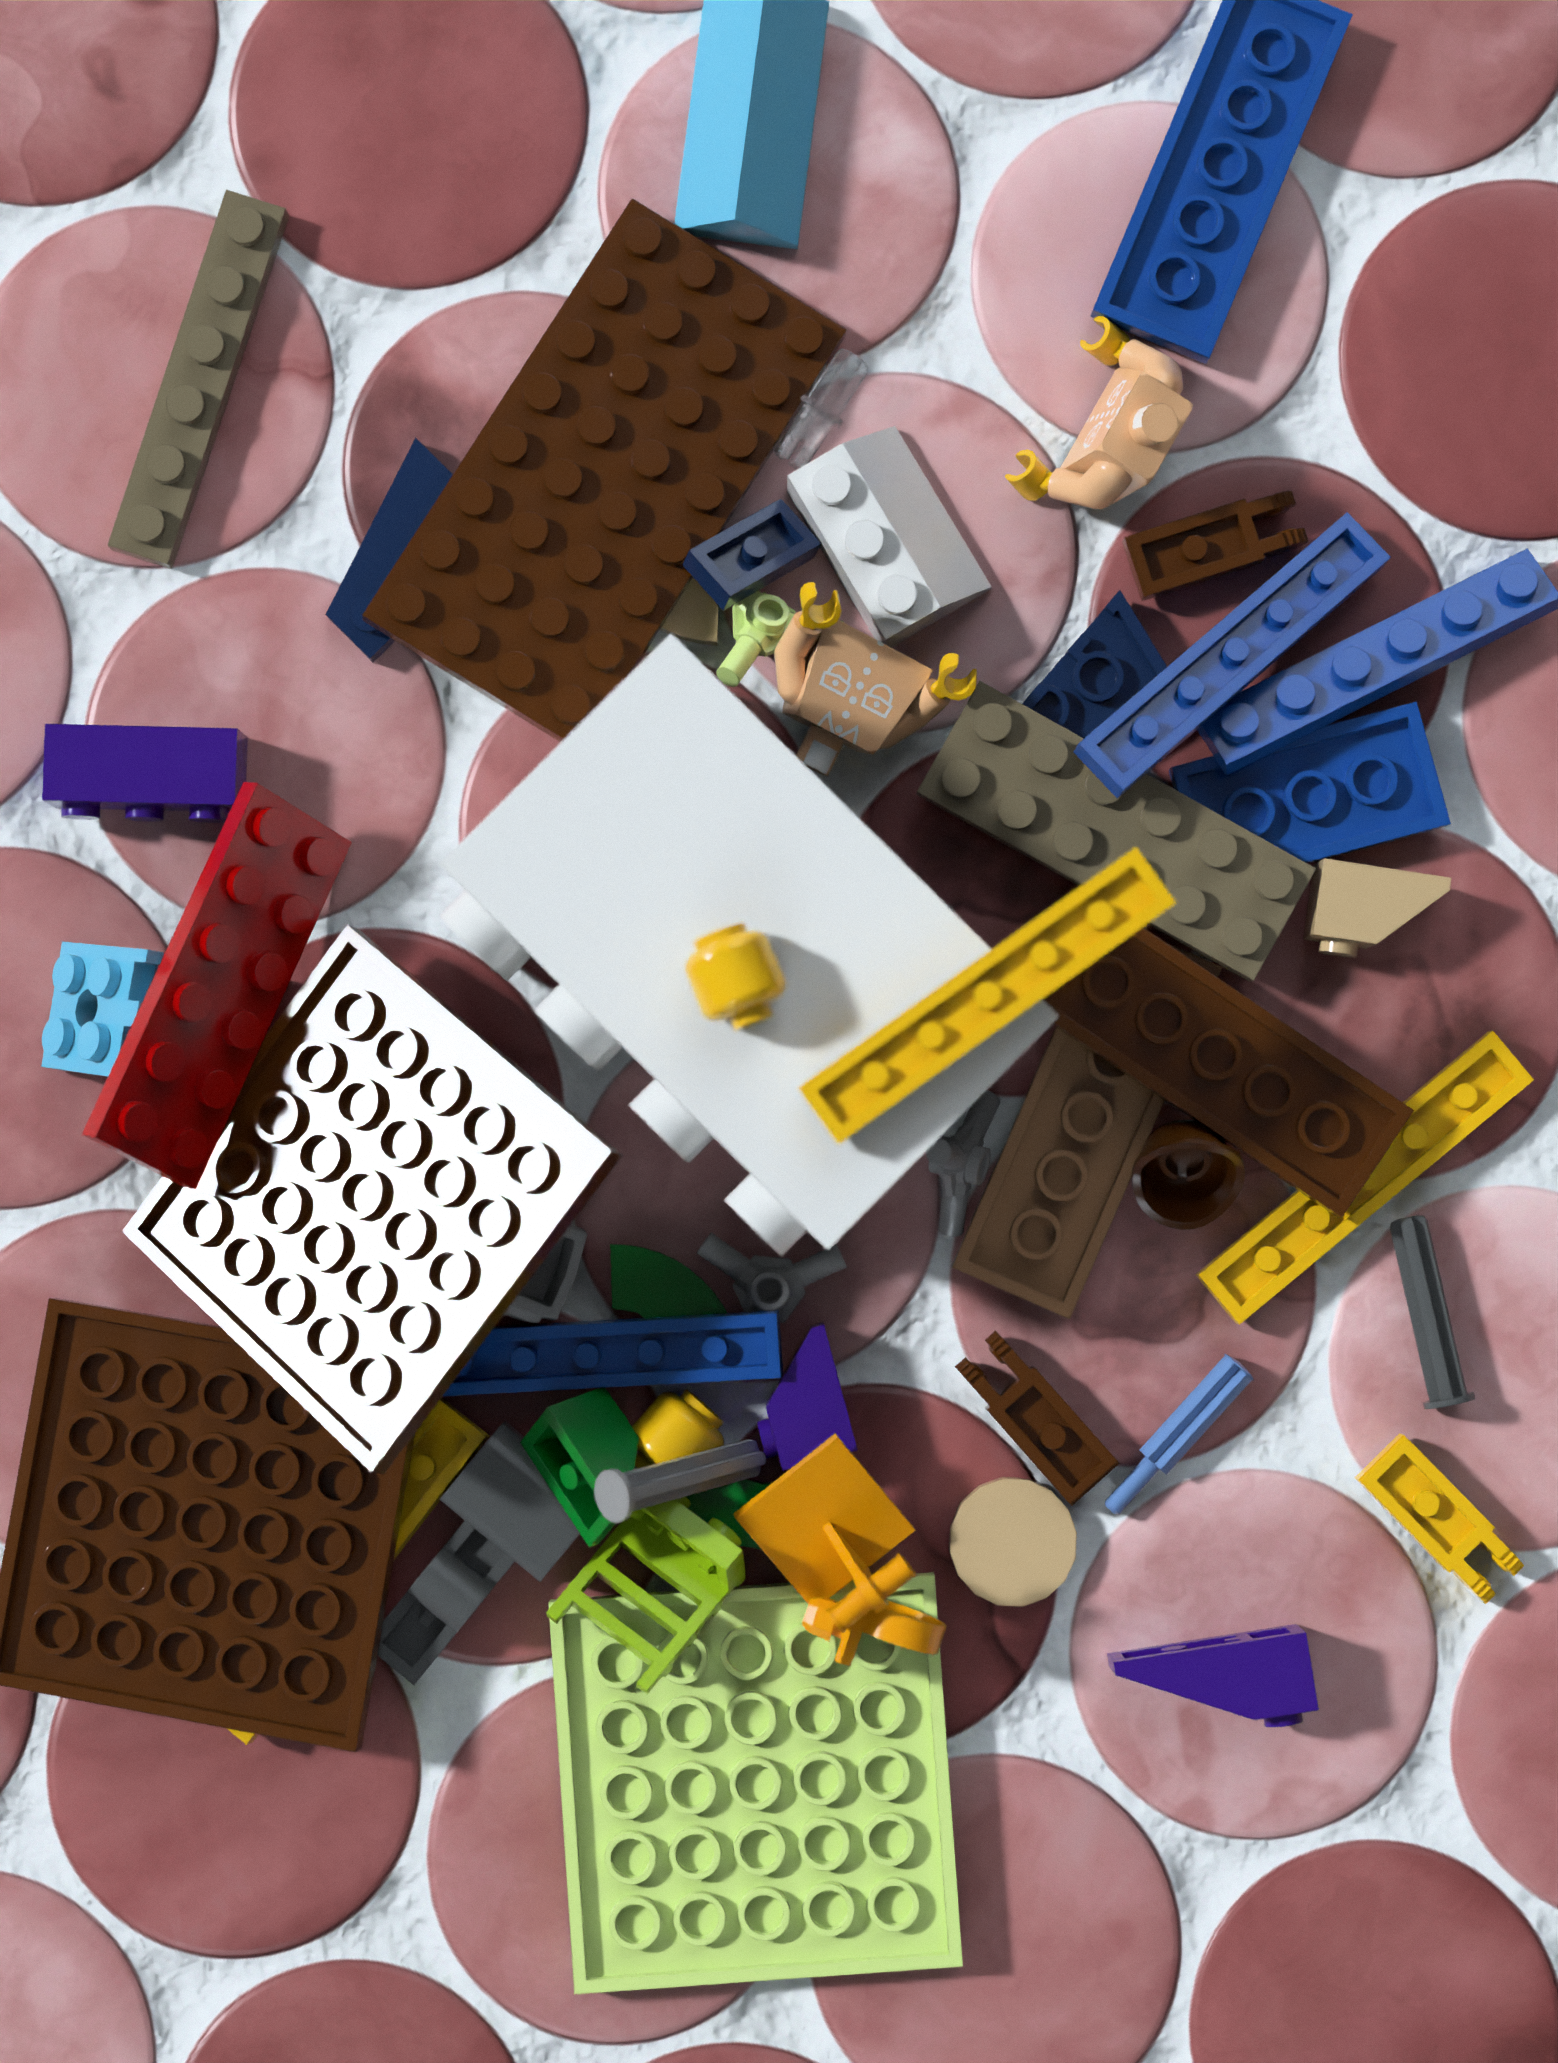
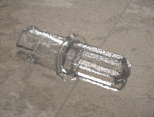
(822, 408)

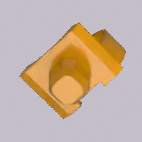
(893, 1624)

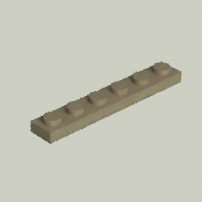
(198, 379)

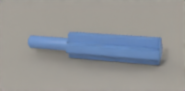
(1183, 1428)

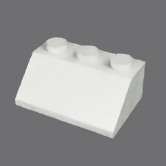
(886, 535)

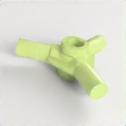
(757, 630)

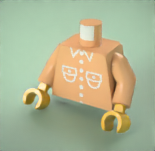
(1124, 433)
(854, 685)

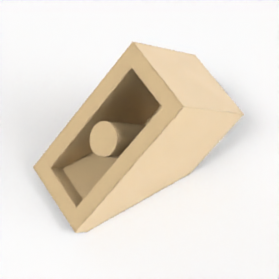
(1364, 904)

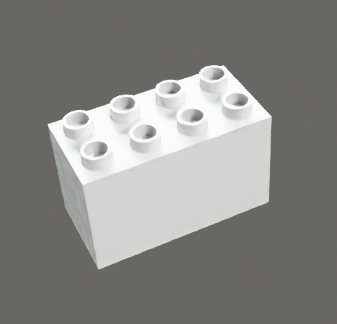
(695, 818)

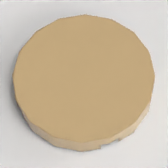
(1012, 1541)

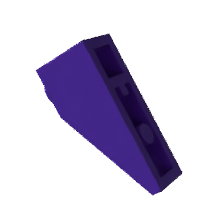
(1243, 1673)

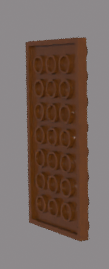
(603, 472)

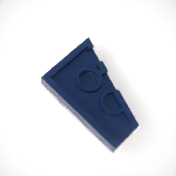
(396, 522)

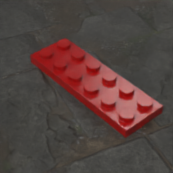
(218, 987)

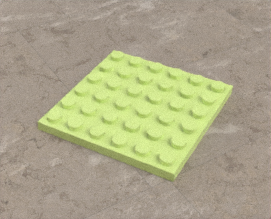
(755, 1800)

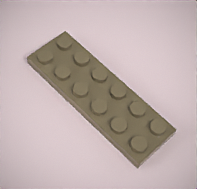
(1029, 790)

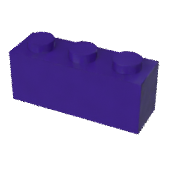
(143, 770)

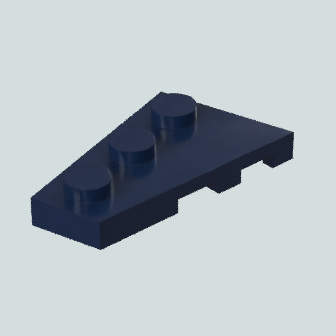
(1098, 671)

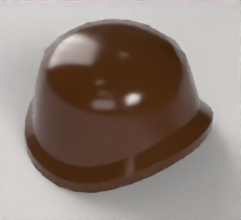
(1186, 1175)

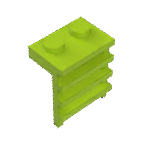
(684, 1551)

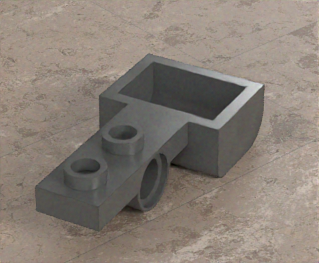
(507, 1520)

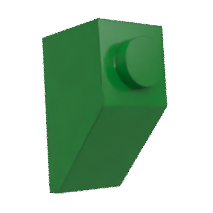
(576, 1444)

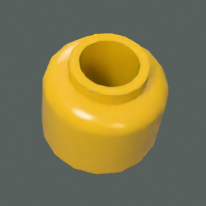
(735, 975)
(676, 1428)

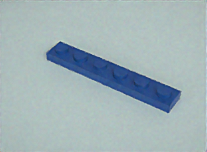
(1231, 655)
(1379, 661)
(624, 1353)

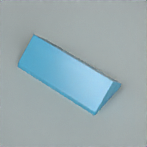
(751, 120)

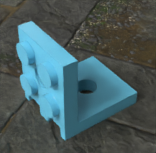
(94, 1004)

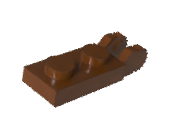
(1208, 545)
(1042, 1424)

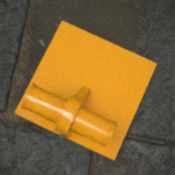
(828, 1527)

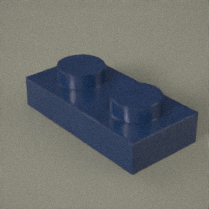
(751, 554)

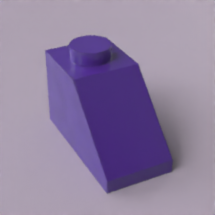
(806, 1404)

